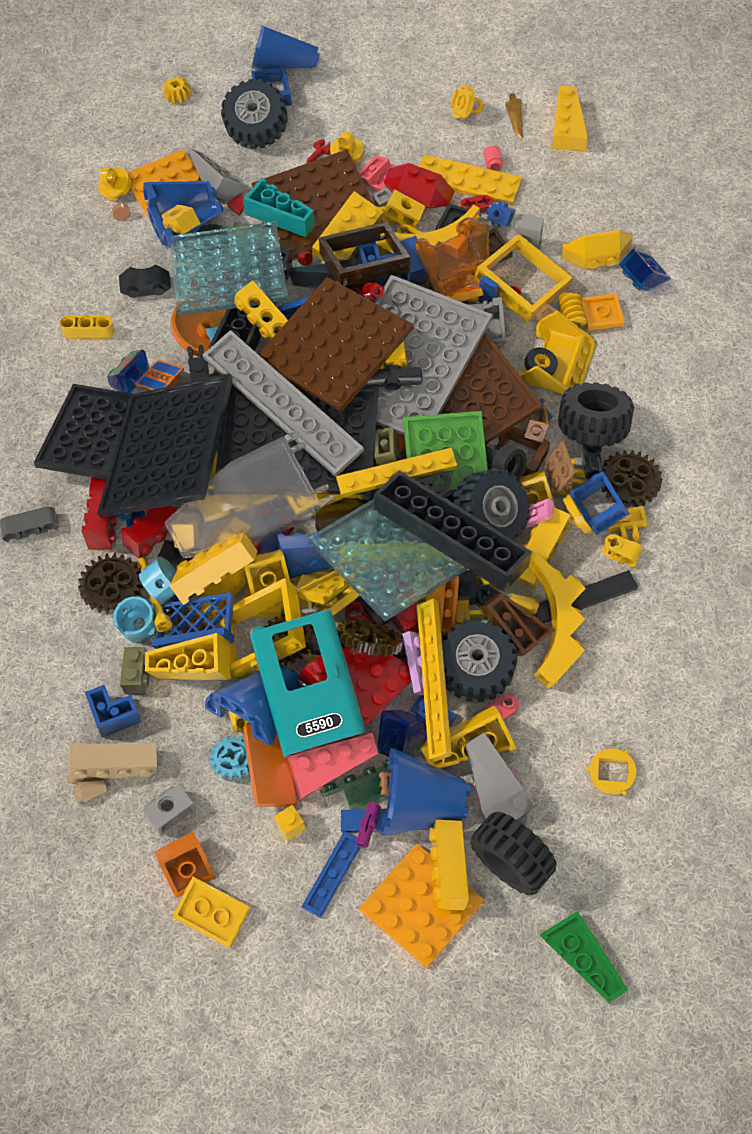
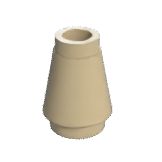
(88, 790)

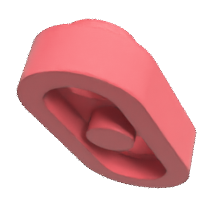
(504, 710)

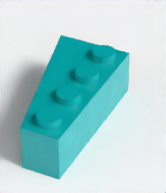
(271, 205)

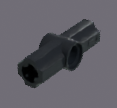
(394, 377)
(591, 460)

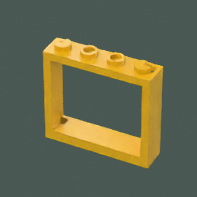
(511, 297)
(256, 603)

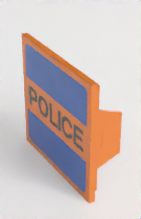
(160, 375)

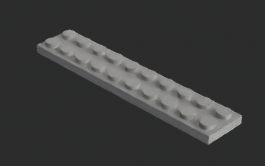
(283, 403)

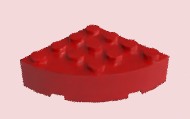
(374, 679)

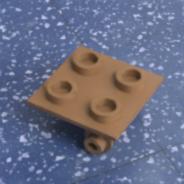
(560, 469)

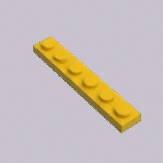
(414, 467)

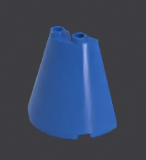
(279, 49)
(166, 195)
(249, 701)
(421, 795)

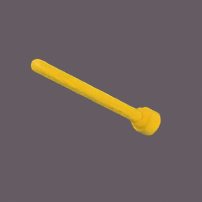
(162, 621)

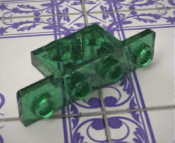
(360, 788)

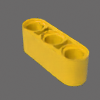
(87, 326)

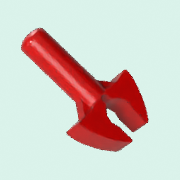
(324, 150)

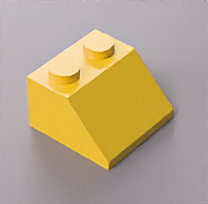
(266, 570)

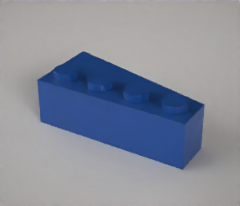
(301, 555)

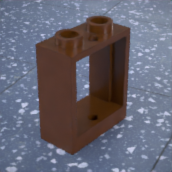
(517, 435)

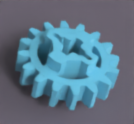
(220, 761)

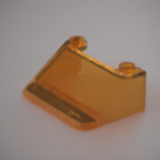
(455, 261)

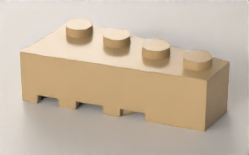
(110, 761)

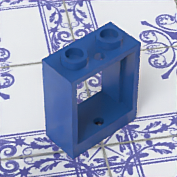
(275, 74)
(609, 516)

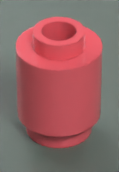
(493, 158)

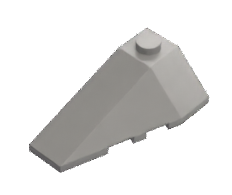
(224, 184)
(494, 781)

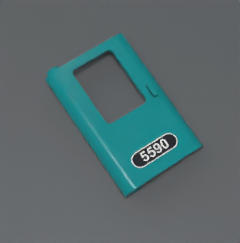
(314, 712)

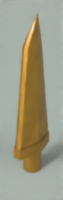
(514, 110)

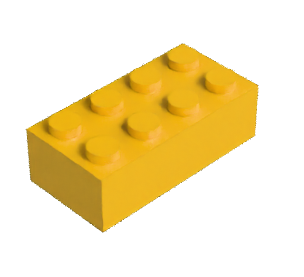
(354, 214)

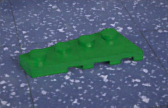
(583, 953)

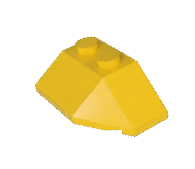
(597, 249)

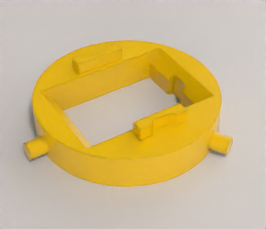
(577, 516)
(616, 756)

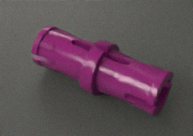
(364, 836)

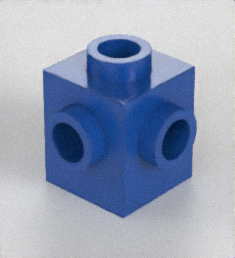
(500, 214)

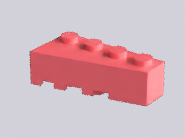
(324, 764)

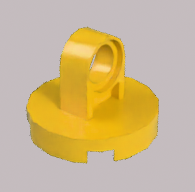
(463, 102)
(348, 141)
(113, 183)

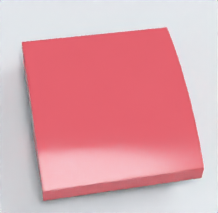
(375, 172)

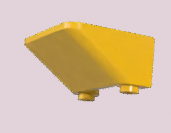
(572, 349)

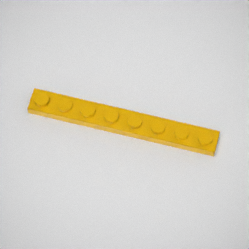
(434, 681)

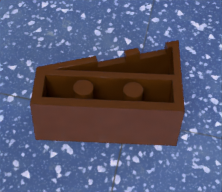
(523, 627)

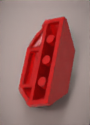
(420, 185)

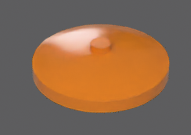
(190, 329)

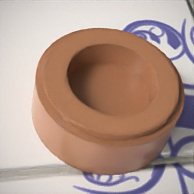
(120, 211)

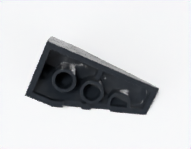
(314, 275)

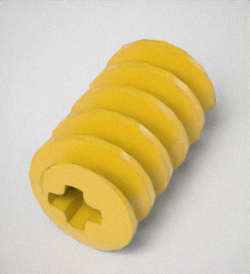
(572, 308)

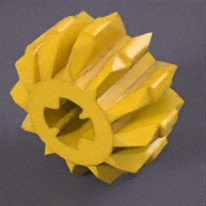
(176, 90)

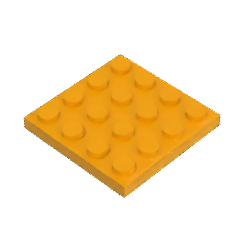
(166, 169)
(409, 914)

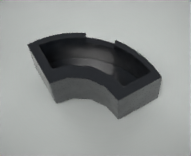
(144, 282)

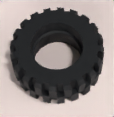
(595, 414)
(513, 853)

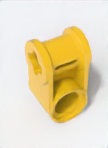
(623, 550)

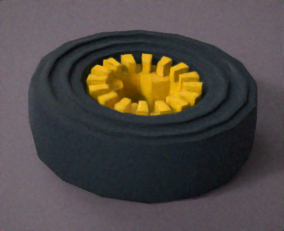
(542, 355)

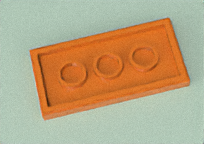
(269, 772)

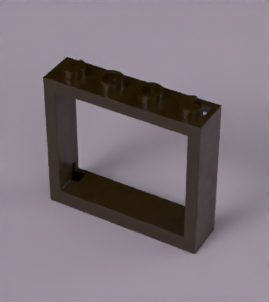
(367, 271)

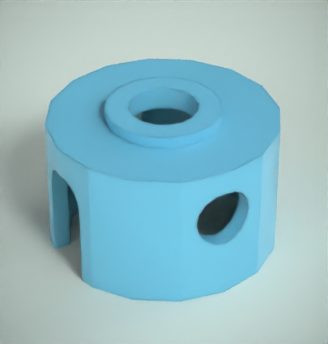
(158, 572)
(136, 609)

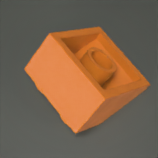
(182, 861)

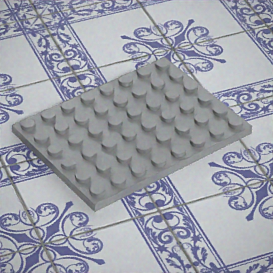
(440, 344)

